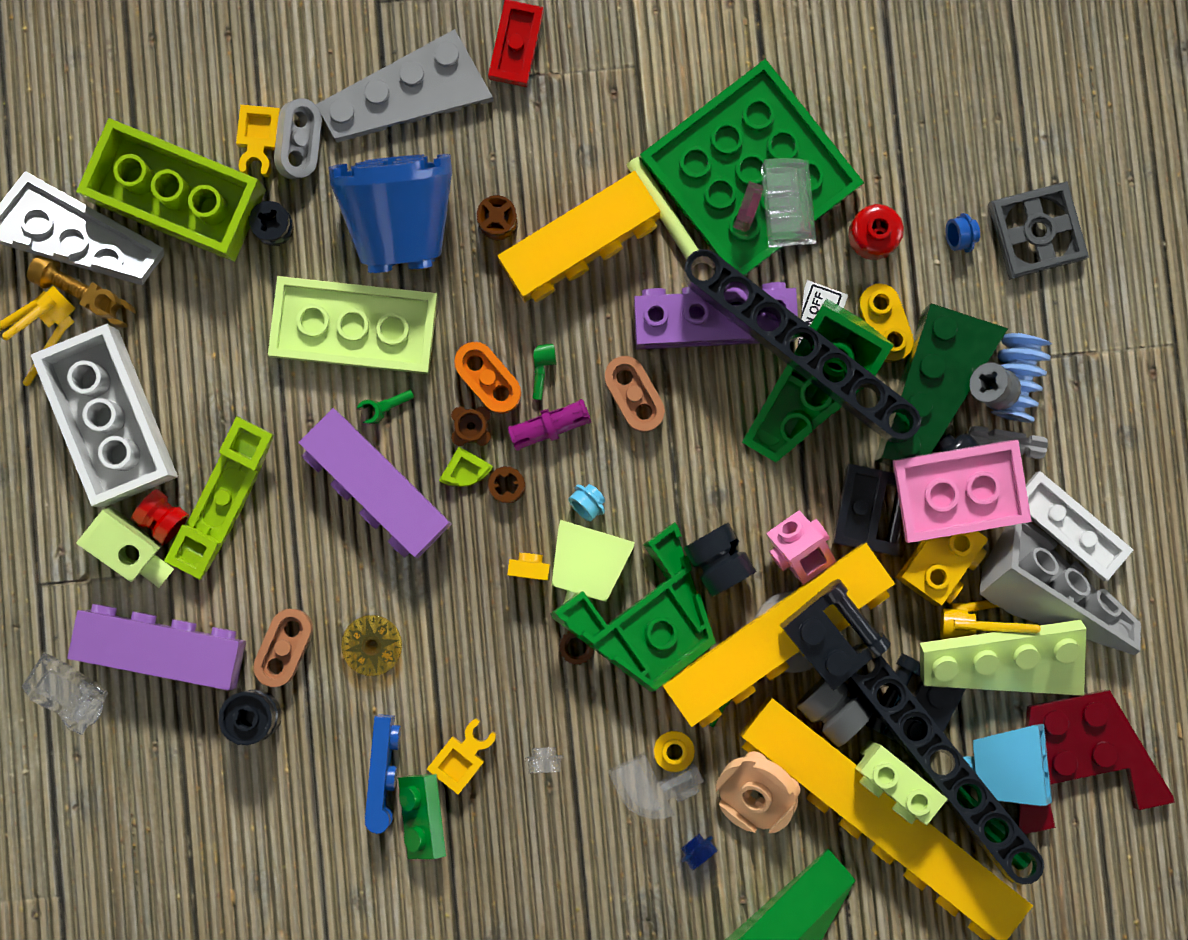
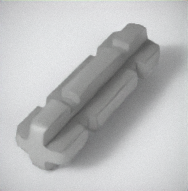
(1033, 446)

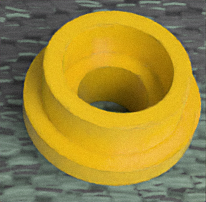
(664, 742)

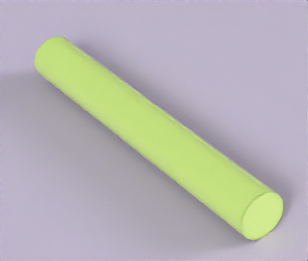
(667, 213)

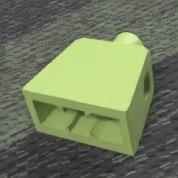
(108, 541)
(588, 561)

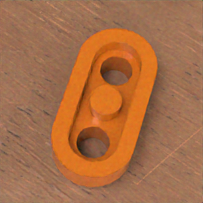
(488, 377)

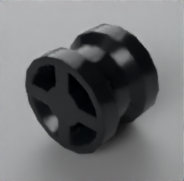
(277, 229)

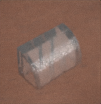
(788, 202)

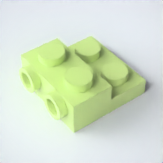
(888, 774)

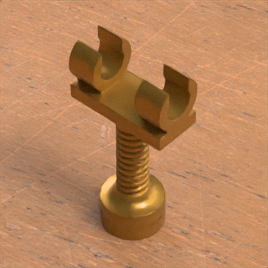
(100, 301)

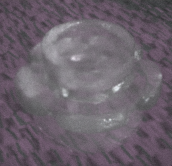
(544, 761)

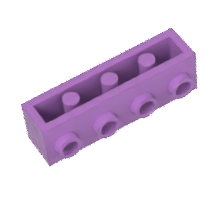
(690, 321)
(374, 483)
(157, 649)

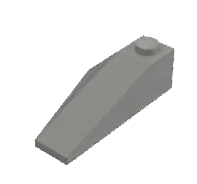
(1042, 587)

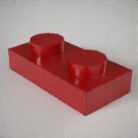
(516, 43)

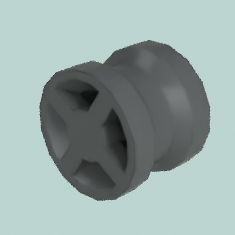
(1003, 392)

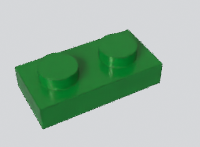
(422, 816)

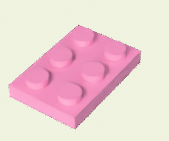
(962, 491)

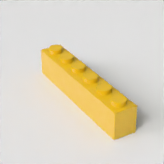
(764, 646)

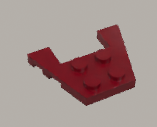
(1088, 739)

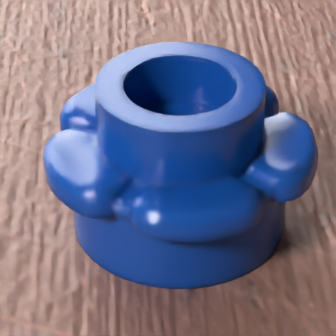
(962, 233)

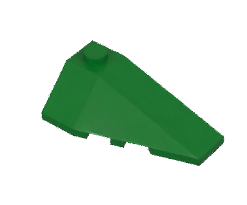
(796, 403)
(803, 906)

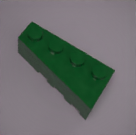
(938, 376)

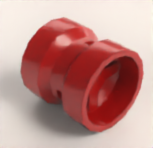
(159, 516)

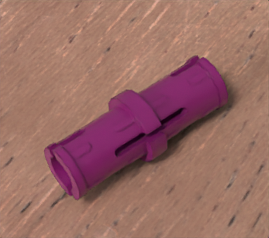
(549, 424)

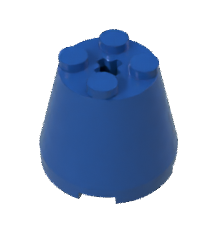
(395, 208)

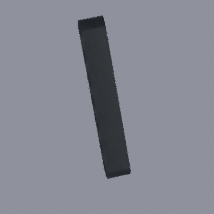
(808, 366)
(960, 774)

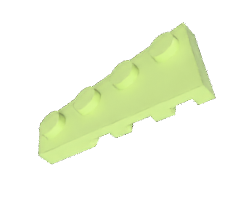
(1010, 660)

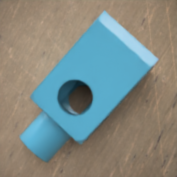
(1014, 765)

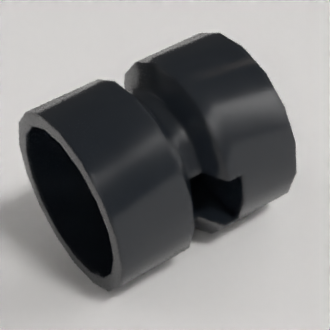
(719, 559)
(249, 717)

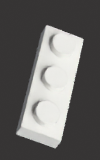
(1075, 527)

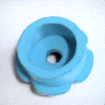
(587, 501)

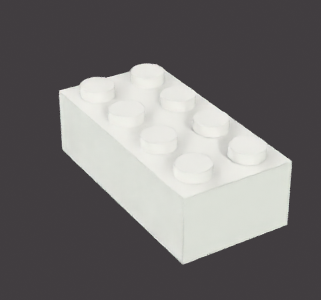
(104, 416)

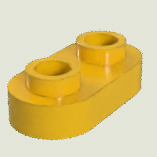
(887, 321)

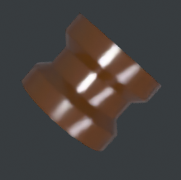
(492, 211)

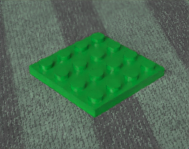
(723, 147)

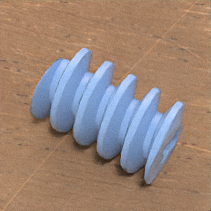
(1022, 361)

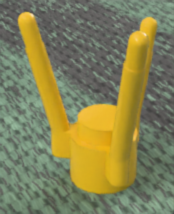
(51, 309)
(958, 623)

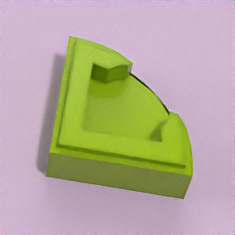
(465, 469)

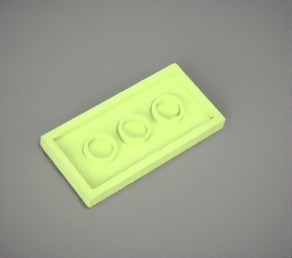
(353, 325)

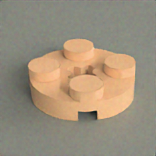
(769, 779)

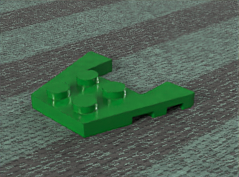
(658, 631)

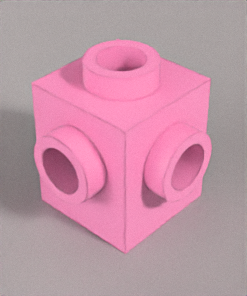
(797, 539)

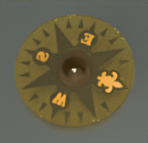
(371, 645)

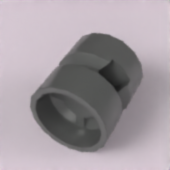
(839, 714)

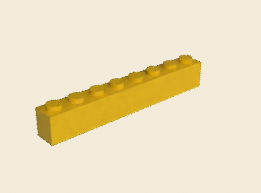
(921, 848)

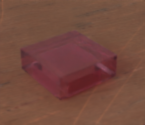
(748, 206)

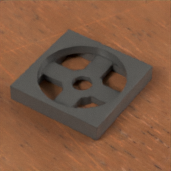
(1060, 195)

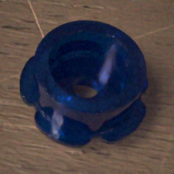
(698, 851)

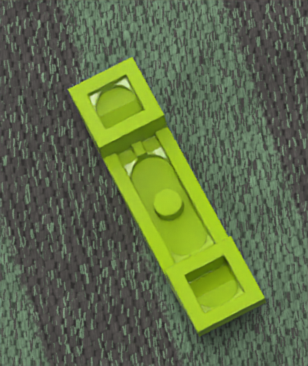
(221, 499)

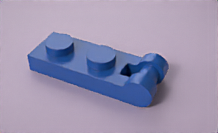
(381, 775)

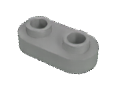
(299, 141)

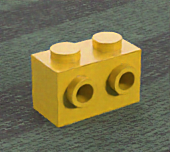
(939, 565)

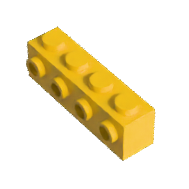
(580, 237)

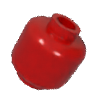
(864, 238)

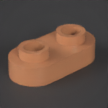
(635, 394)
(283, 647)

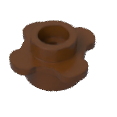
(465, 416)

